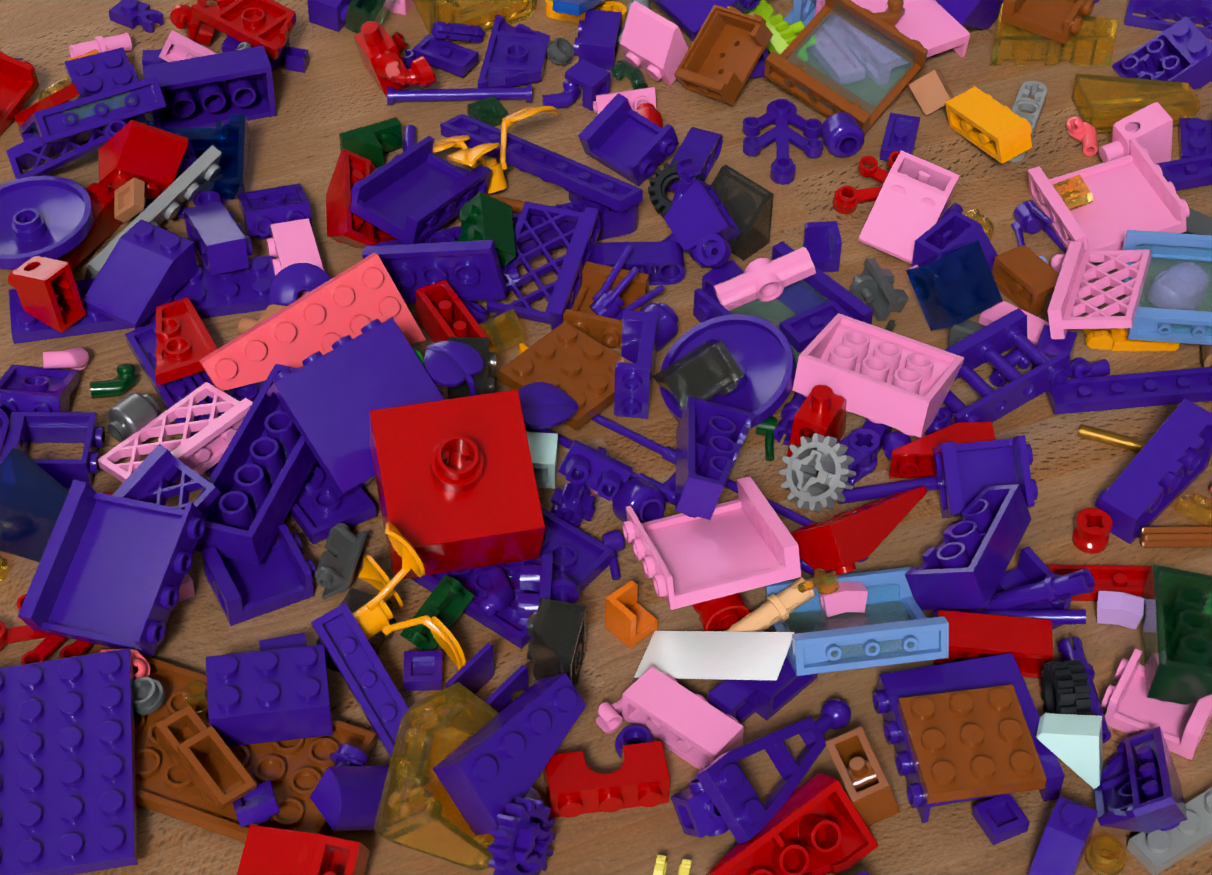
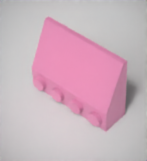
(878, 373)

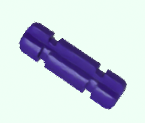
(457, 32)

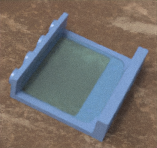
(1176, 288)
(886, 634)

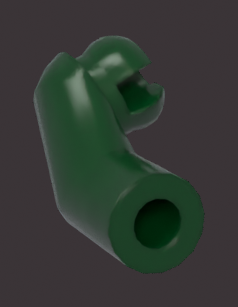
(116, 387)

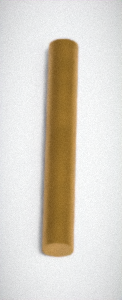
(1111, 438)

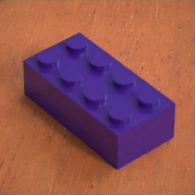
(214, 87)

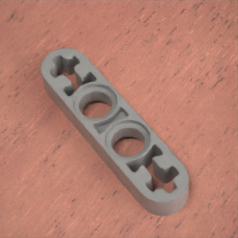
(1035, 105)

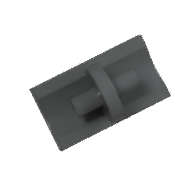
(877, 290)

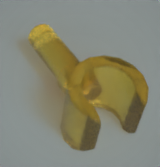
(824, 582)
(199, 700)

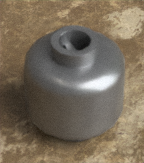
(131, 415)

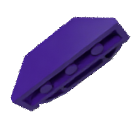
(1140, 786)

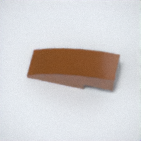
(204, 757)

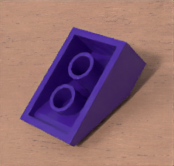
(141, 274)

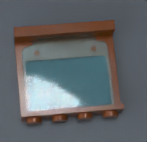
(847, 63)

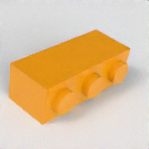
(989, 124)

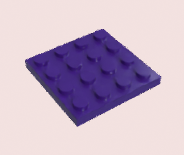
(573, 555)

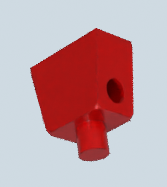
(48, 292)
(820, 414)

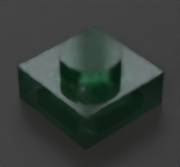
(488, 111)

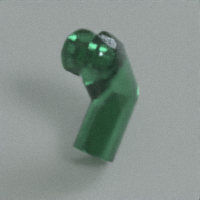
(636, 77)

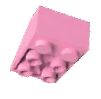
(908, 205)

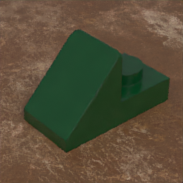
(373, 140)

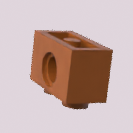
(862, 776)

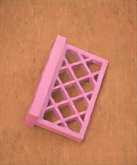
(1074, 285)
(196, 452)

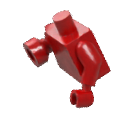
(383, 59)

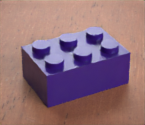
(269, 695)

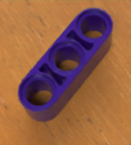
(702, 147)
(659, 259)

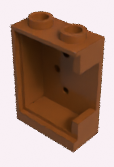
(723, 54)

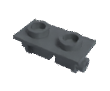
(337, 570)

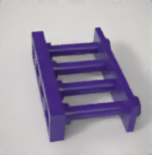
(986, 347)

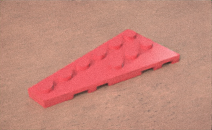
(313, 325)

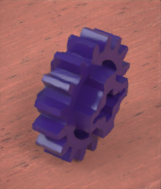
(522, 838)

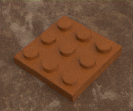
(571, 363)
(971, 744)

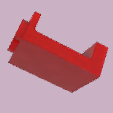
(17, 85)

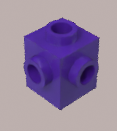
(697, 812)

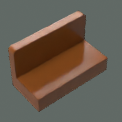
(1024, 278)

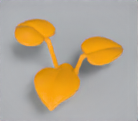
(469, 156)
(376, 614)

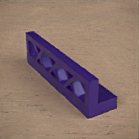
(1157, 10)
(34, 153)

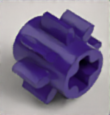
(573, 503)

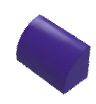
(350, 796)

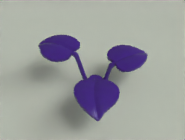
(455, 362)

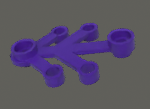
(781, 114)

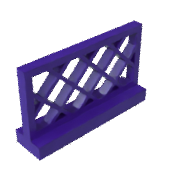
(569, 278)
(157, 473)

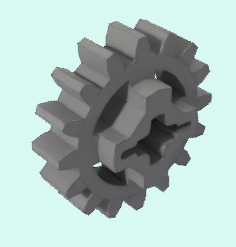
(828, 459)

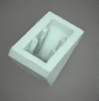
(1076, 742)

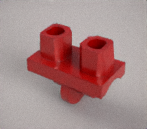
(198, 31)

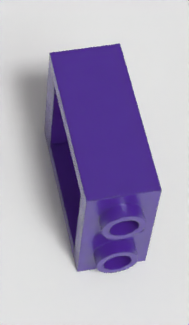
(58, 428)

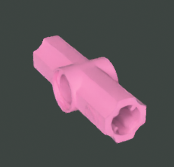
(765, 279)

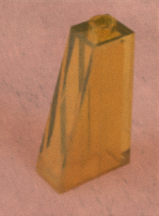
(1109, 99)

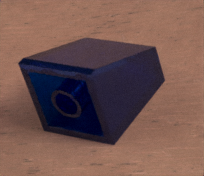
(27, 506)

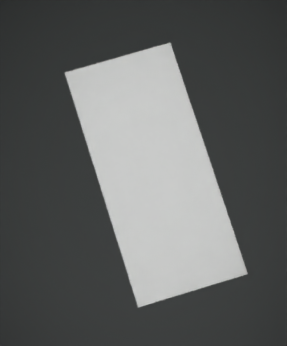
(717, 654)

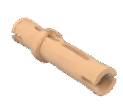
(774, 609)

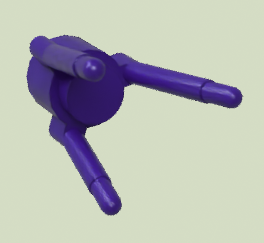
(1032, 220)
(608, 303)

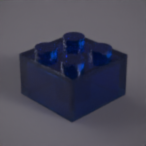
(954, 285)

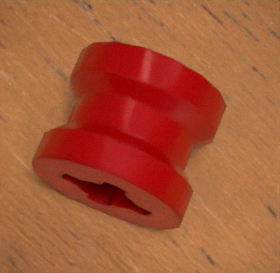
(1092, 530)

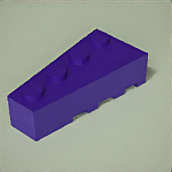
(1159, 471)

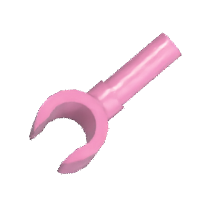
(609, 716)

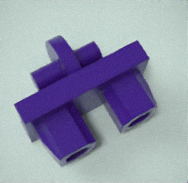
(594, 469)
(541, 578)

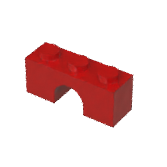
(578, 790)

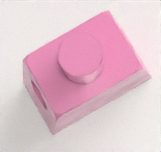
(1151, 129)

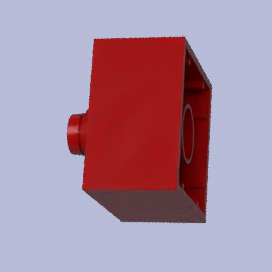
(458, 482)

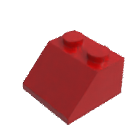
(142, 154)

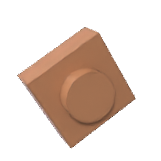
(129, 200)

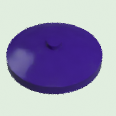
(42, 218)
(759, 352)

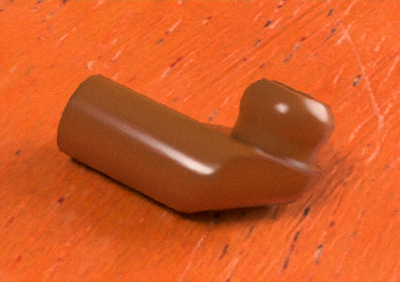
(892, 13)

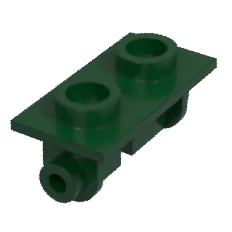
(447, 604)

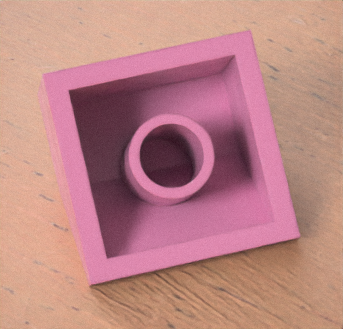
(652, 43)

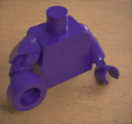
(700, 219)

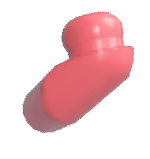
(1083, 133)

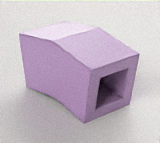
(1119, 609)

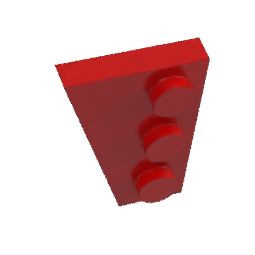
(180, 341)

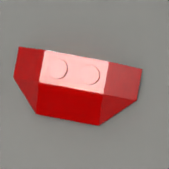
(341, 222)

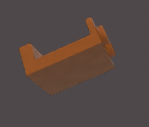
(1048, 18)
(603, 329)

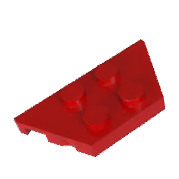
(250, 21)

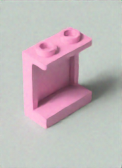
(1135, 713)

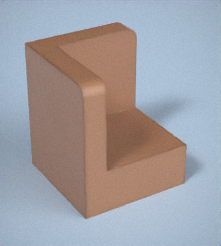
(931, 91)

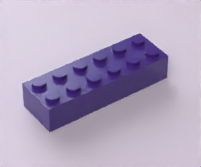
(256, 480)

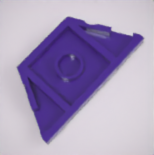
(513, 56)

